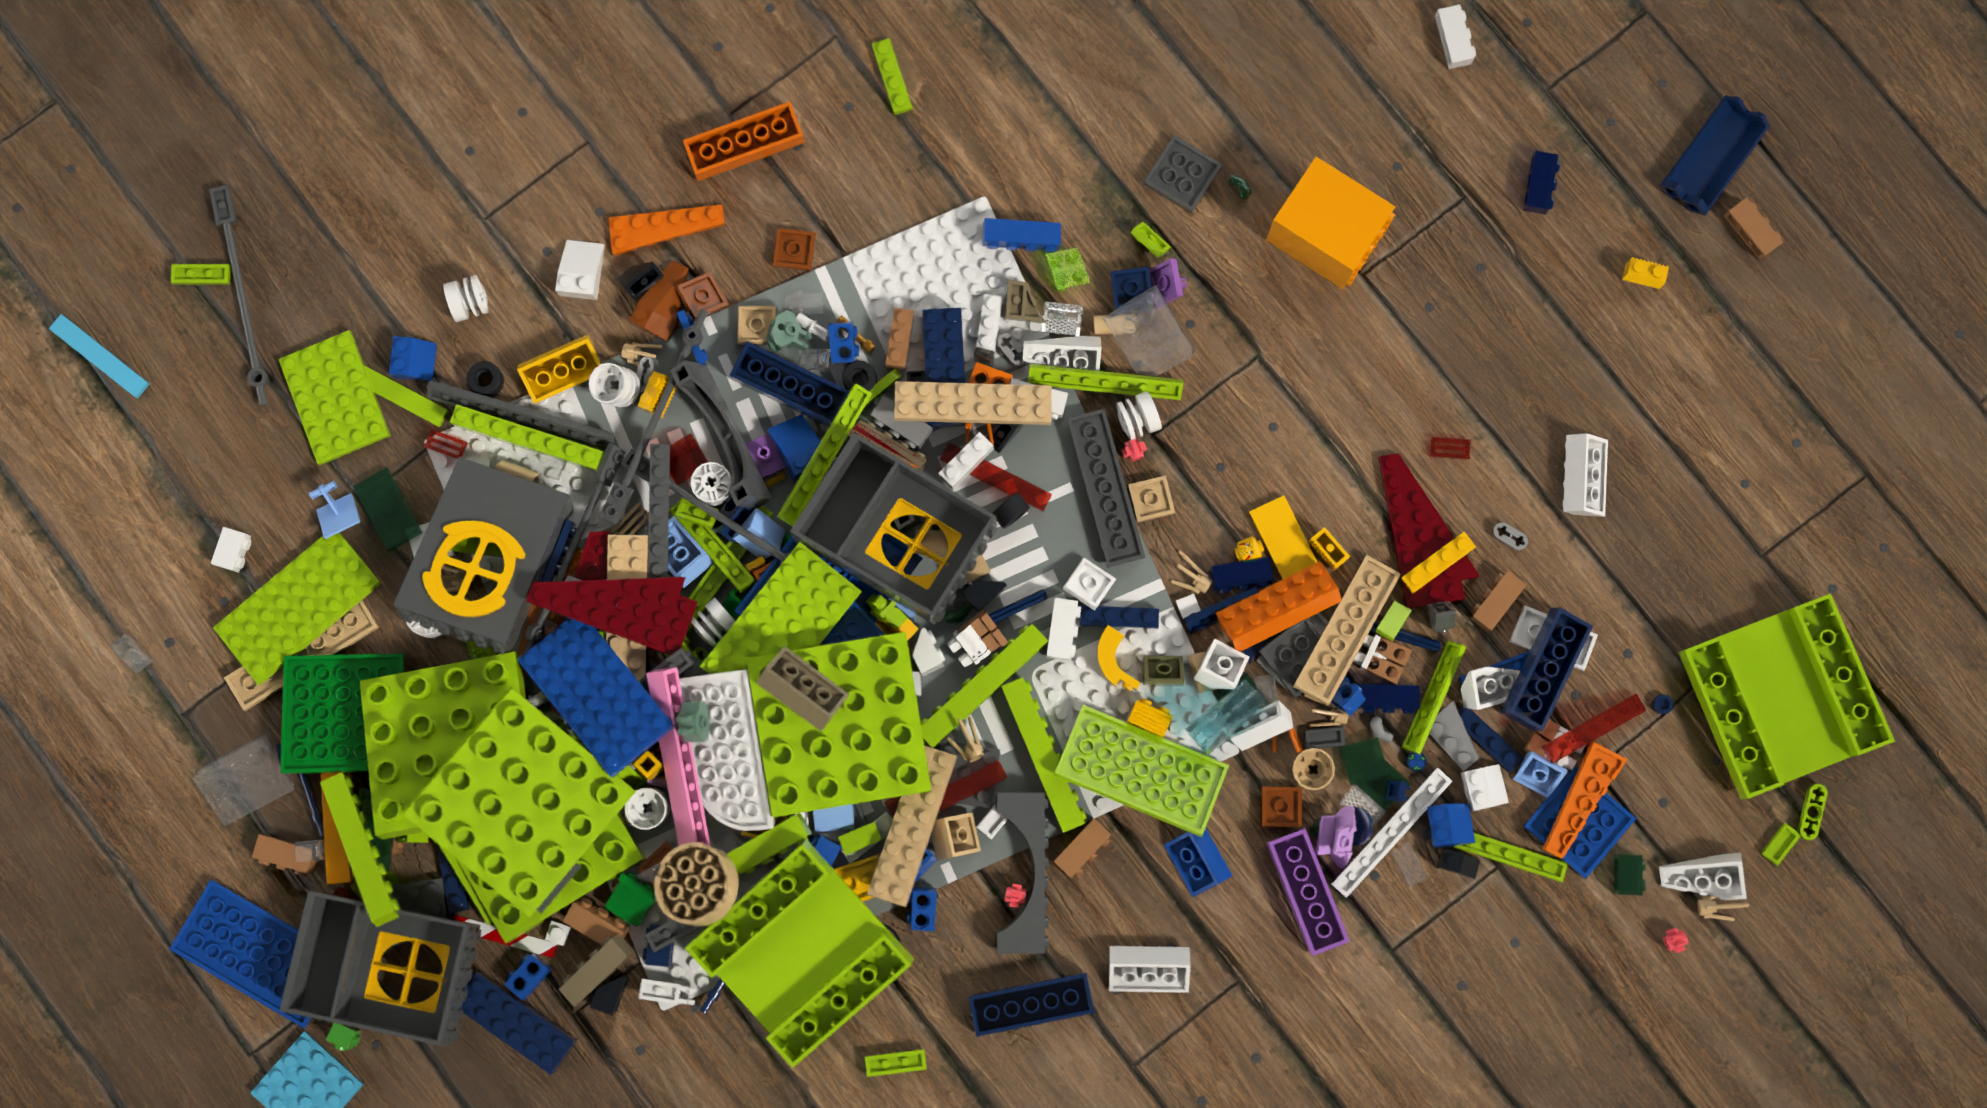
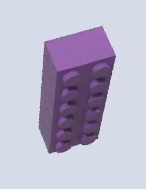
(1307, 892)

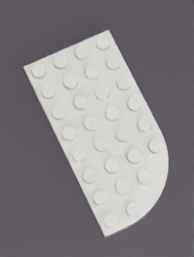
(731, 758)

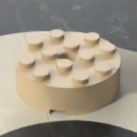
(714, 889)

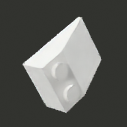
(580, 270)

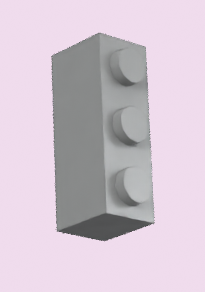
(912, 431)

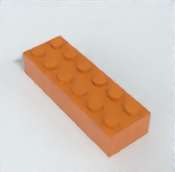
(744, 141)
(1279, 606)

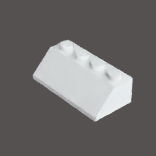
(1585, 475)
(1149, 969)

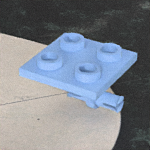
(337, 514)

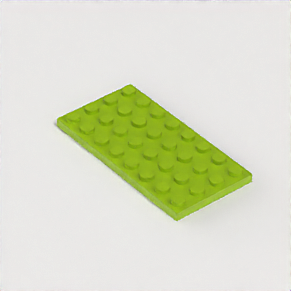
(296, 606)
(790, 611)
(1141, 770)

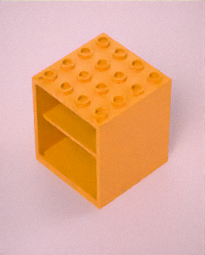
(1330, 223)

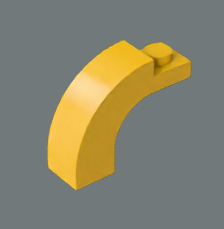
(1107, 663)
(650, 764)

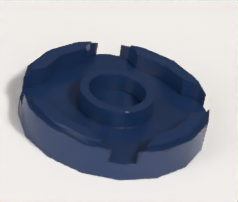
(1363, 826)

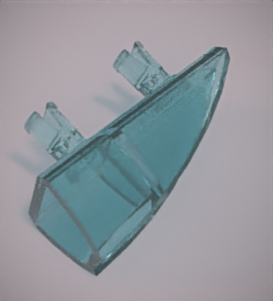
(1225, 717)

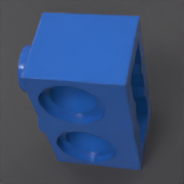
(837, 342)
(1348, 697)
(927, 909)
(531, 980)

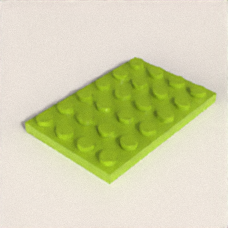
(334, 397)

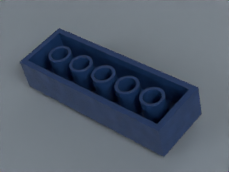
(943, 350)
(788, 384)
(1546, 669)
(1031, 1004)
(517, 1023)

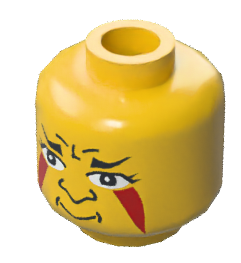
(1249, 549)

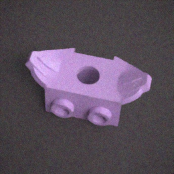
(1337, 835)

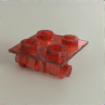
(685, 458)

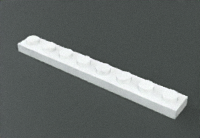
(1391, 832)

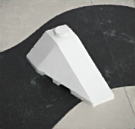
(1067, 352)
(1487, 687)
(1711, 875)

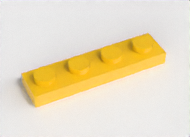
(1438, 562)

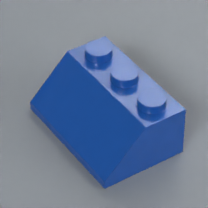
(1198, 861)

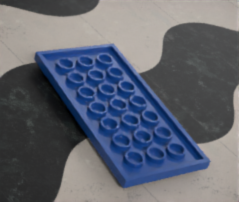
(596, 694)
(240, 946)

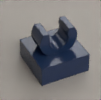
(1396, 791)

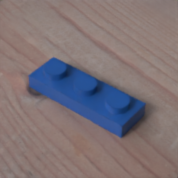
(686, 322)

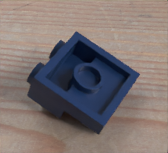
(1129, 284)

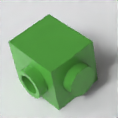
(344, 1036)

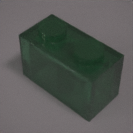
(1629, 874)

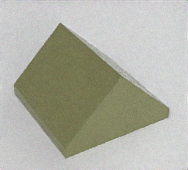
(1163, 670)

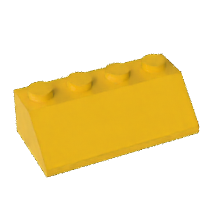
(559, 368)

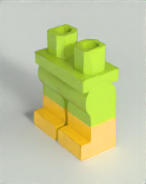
(893, 617)

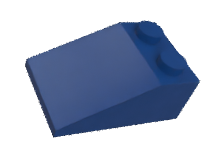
(795, 444)

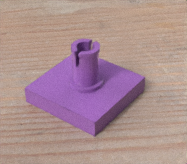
(1168, 280)
(765, 456)

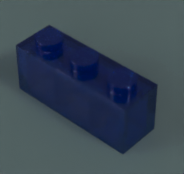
(1541, 182)
(1241, 575)
(1390, 698)

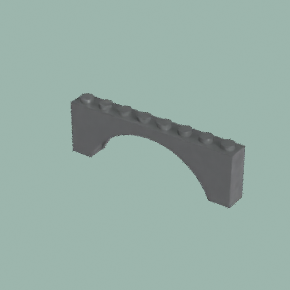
(746, 481)
(1027, 930)

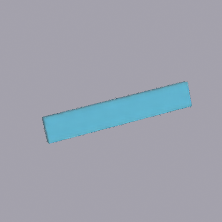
(99, 356)

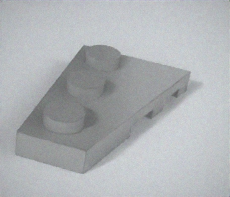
(1453, 738)

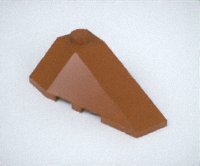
(659, 306)

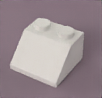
(1221, 666)
(1484, 787)

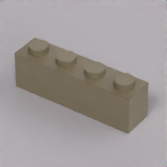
(596, 970)

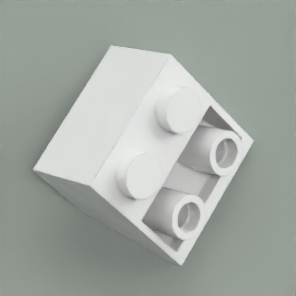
(926, 655)

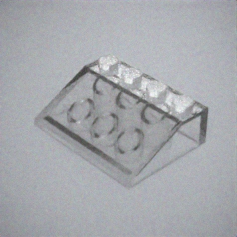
(1149, 334)
(243, 780)

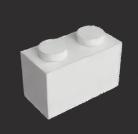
(231, 550)

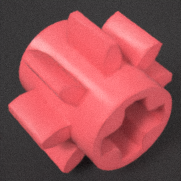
(1134, 450)
(1015, 895)
(1675, 940)

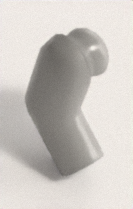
(1378, 731)

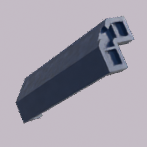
(1715, 155)

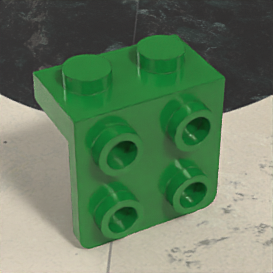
(631, 899)

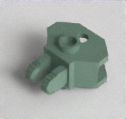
(785, 332)
(693, 721)

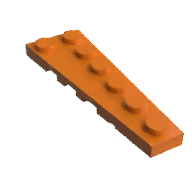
(646, 229)
(1589, 785)

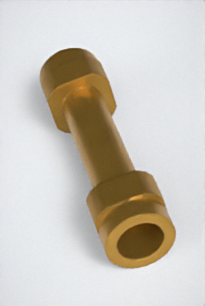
(866, 345)

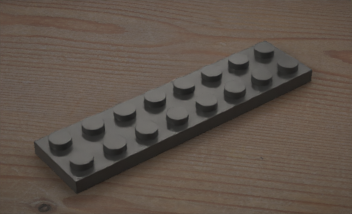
(1106, 488)

